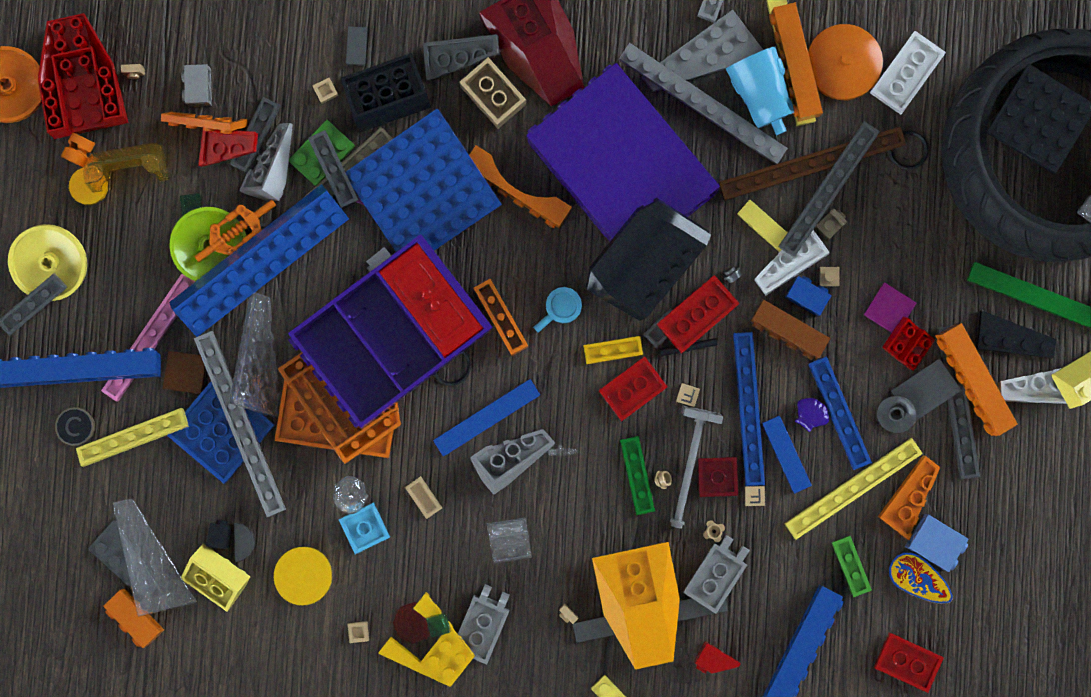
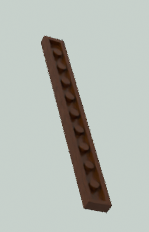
(803, 166)

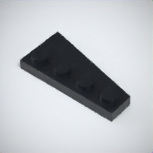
(1009, 337)

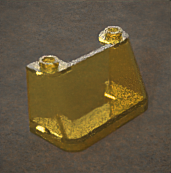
(100, 163)

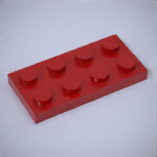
(697, 314)

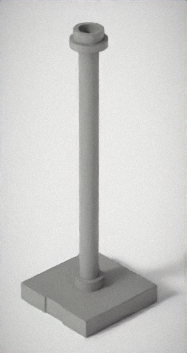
(701, 417)

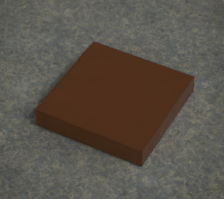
(184, 372)

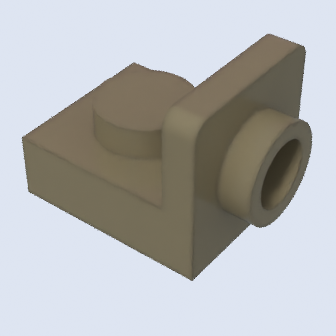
(831, 223)

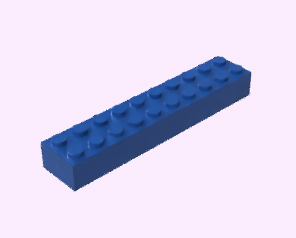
(258, 260)

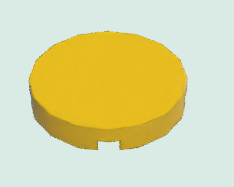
(82, 193)

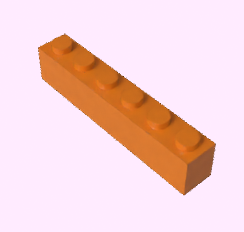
(796, 61)
(976, 380)

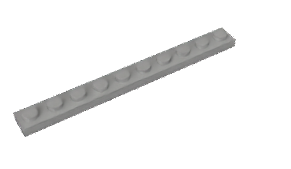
(703, 104)
(240, 425)

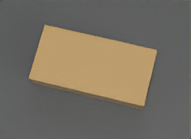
(423, 497)

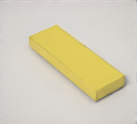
(762, 224)

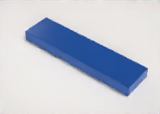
(786, 454)

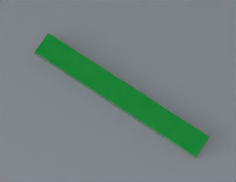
(1030, 294)

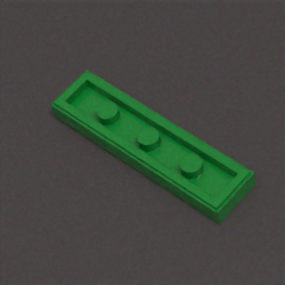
(637, 475)

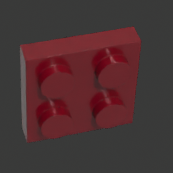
(717, 477)

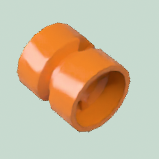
(77, 149)

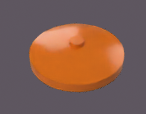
(845, 61)
(18, 85)

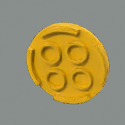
(303, 575)

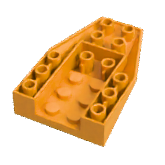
(640, 602)

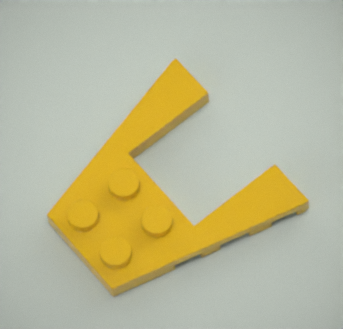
(443, 661)

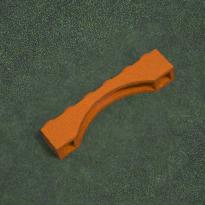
(549, 208)

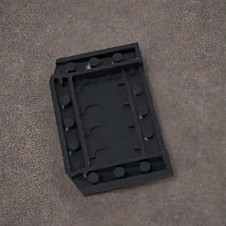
(646, 258)

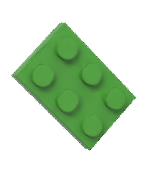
(306, 160)

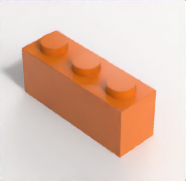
(142, 628)

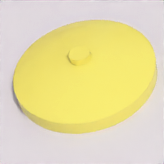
(47, 251)

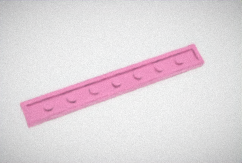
(150, 334)

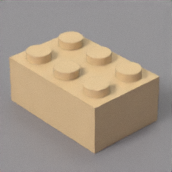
(493, 93)

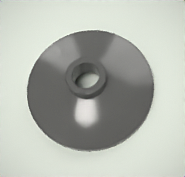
(893, 422)

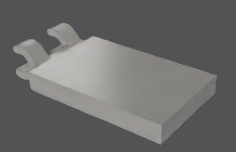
(717, 575)
(484, 623)

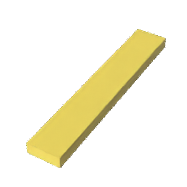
(132, 437)

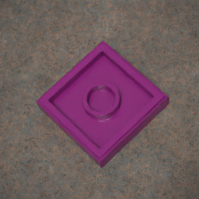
(889, 307)

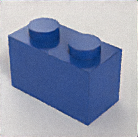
(808, 295)

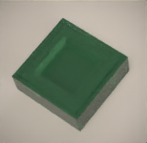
(190, 202)

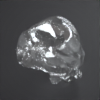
(349, 495)

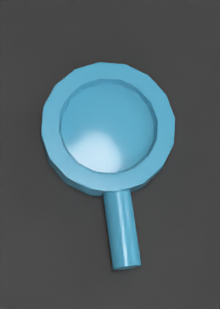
(562, 306)

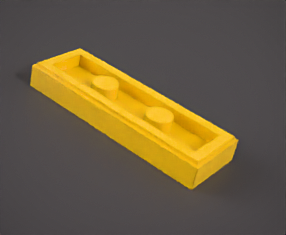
(613, 350)

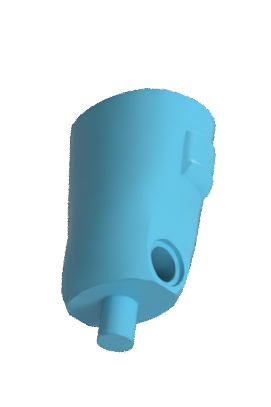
(763, 88)

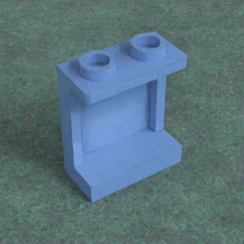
(937, 543)

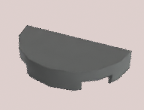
(243, 541)

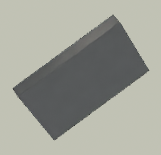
(928, 388)

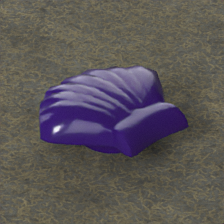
(811, 413)

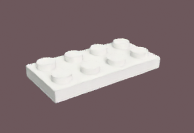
(907, 72)

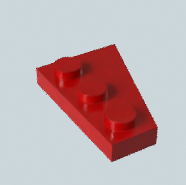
(222, 147)

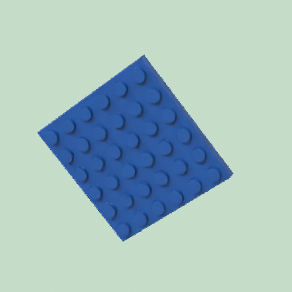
(423, 185)

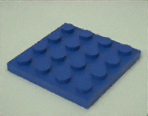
(211, 438)

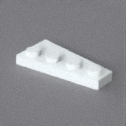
(786, 267)
(1032, 388)

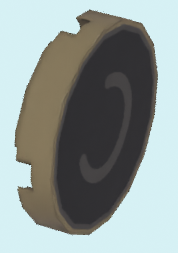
(74, 426)

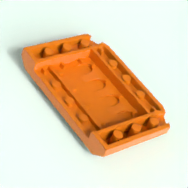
(328, 416)

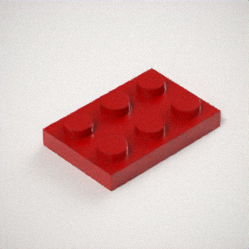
(633, 388)
(908, 662)

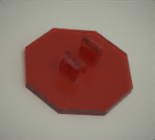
(411, 624)

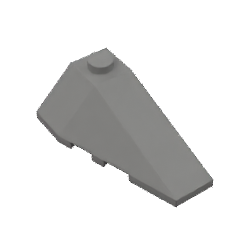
(270, 173)
(506, 461)

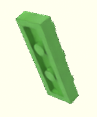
(851, 566)

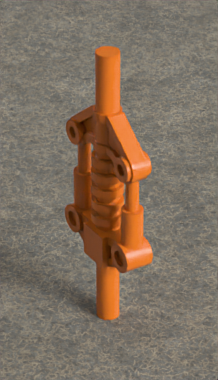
(251, 219)

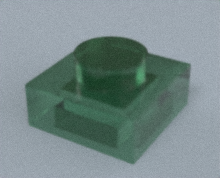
(438, 625)

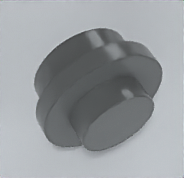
(732, 274)

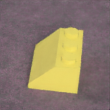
(1075, 381)
(215, 577)

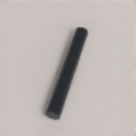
(697, 345)

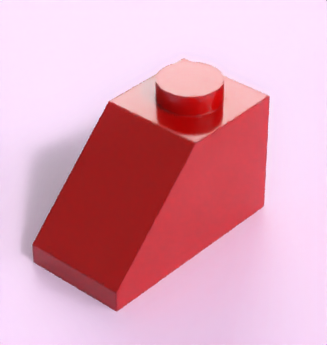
(714, 660)

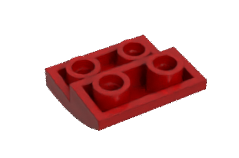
(908, 343)

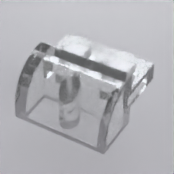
(509, 540)

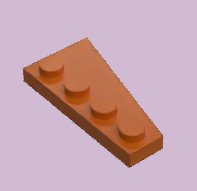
(223, 124)
(905, 505)

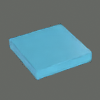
(364, 528)

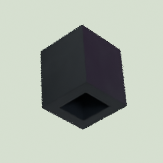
(219, 534)

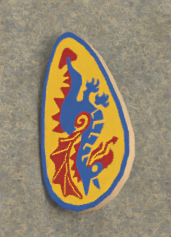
(919, 578)

